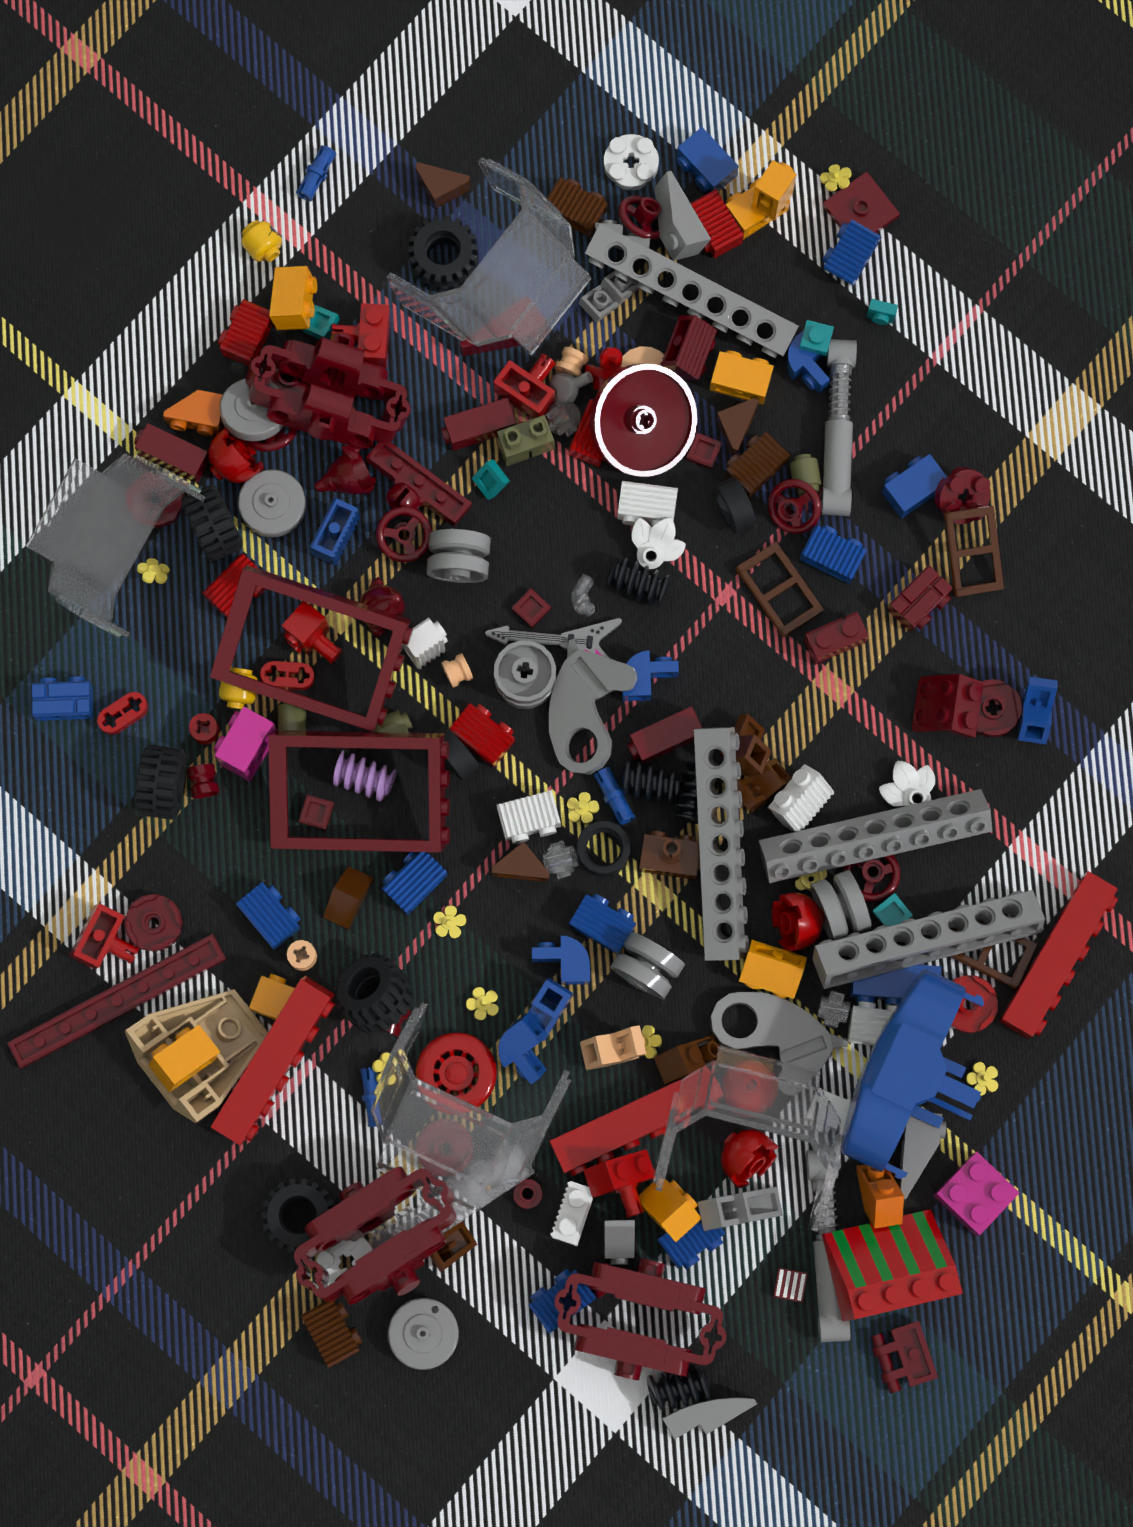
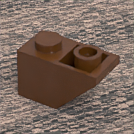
(686, 1058)

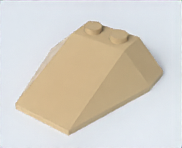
(230, 1028)

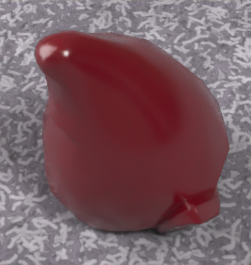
(347, 474)
(383, 598)

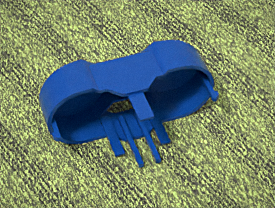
(906, 1072)

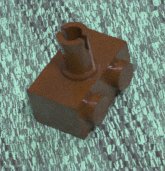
(670, 855)

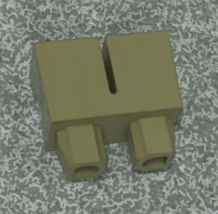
(526, 437)

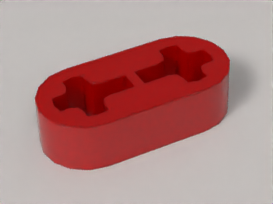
(288, 668)
(119, 707)

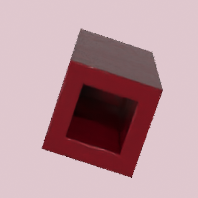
(477, 424)
(171, 452)
(664, 736)

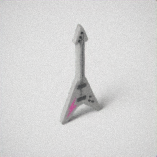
(586, 637)

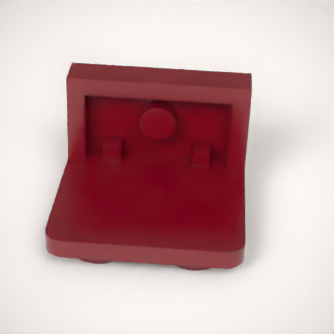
(948, 704)

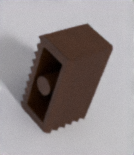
(578, 205)
(757, 463)
(331, 1332)

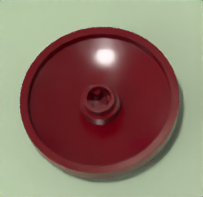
(643, 419)

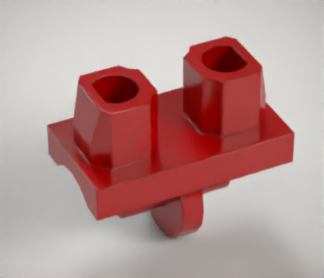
(610, 362)

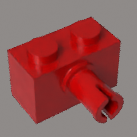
(371, 332)
(527, 389)
(307, 631)
(100, 937)
(622, 1176)

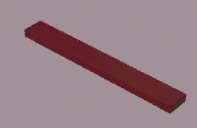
(116, 1001)

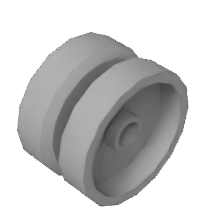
(458, 555)
(521, 658)
(841, 905)
(646, 968)

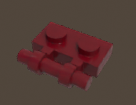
(913, 1354)

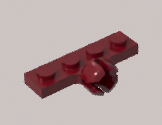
(416, 485)

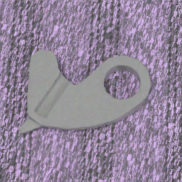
(573, 708)
(780, 1025)

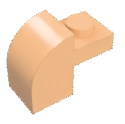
(613, 1048)

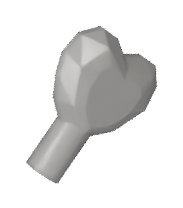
(567, 386)

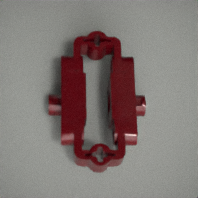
(334, 378)
(359, 1214)
(648, 1289)

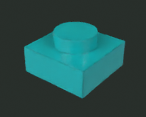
(882, 312)
(322, 323)
(816, 337)
(490, 479)
(892, 911)

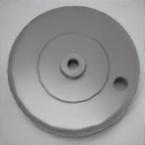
(245, 418)
(272, 503)
(423, 1333)

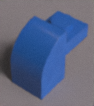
(804, 363)
(660, 668)
(1037, 710)
(573, 959)
(550, 1004)
(517, 1047)

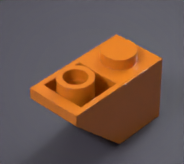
(196, 412)
(880, 1196)

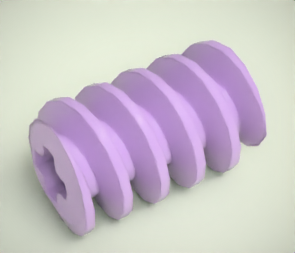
(363, 777)

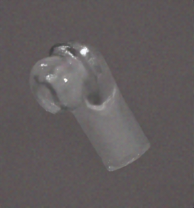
(580, 596)

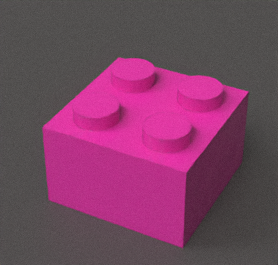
(245, 743)
(976, 1194)

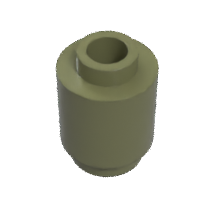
(807, 470)
(291, 718)
(395, 723)

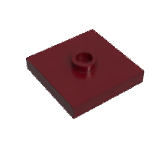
(863, 203)

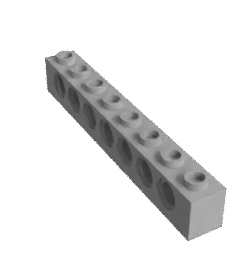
(607, 238)
(875, 835)
(711, 857)
(918, 950)

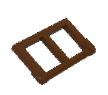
(954, 554)
(795, 578)
(978, 965)

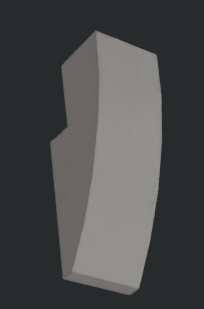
(740, 1208)
(706, 1414)

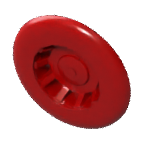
(456, 1071)

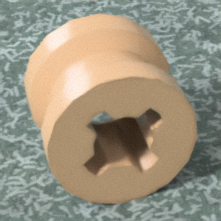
(572, 361)
(457, 670)
(307, 957)

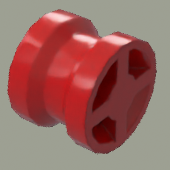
(208, 733)

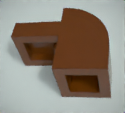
(752, 751)
(761, 788)

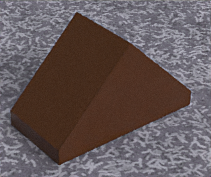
(442, 184)
(735, 423)
(521, 865)
(347, 897)
(458, 1243)

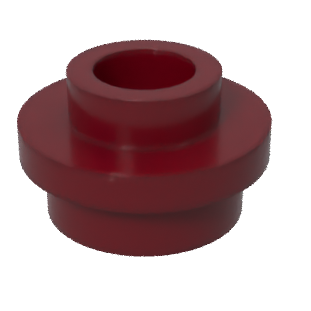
(530, 1203)

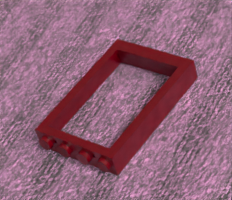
(236, 620)
(438, 779)

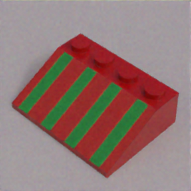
(890, 1266)

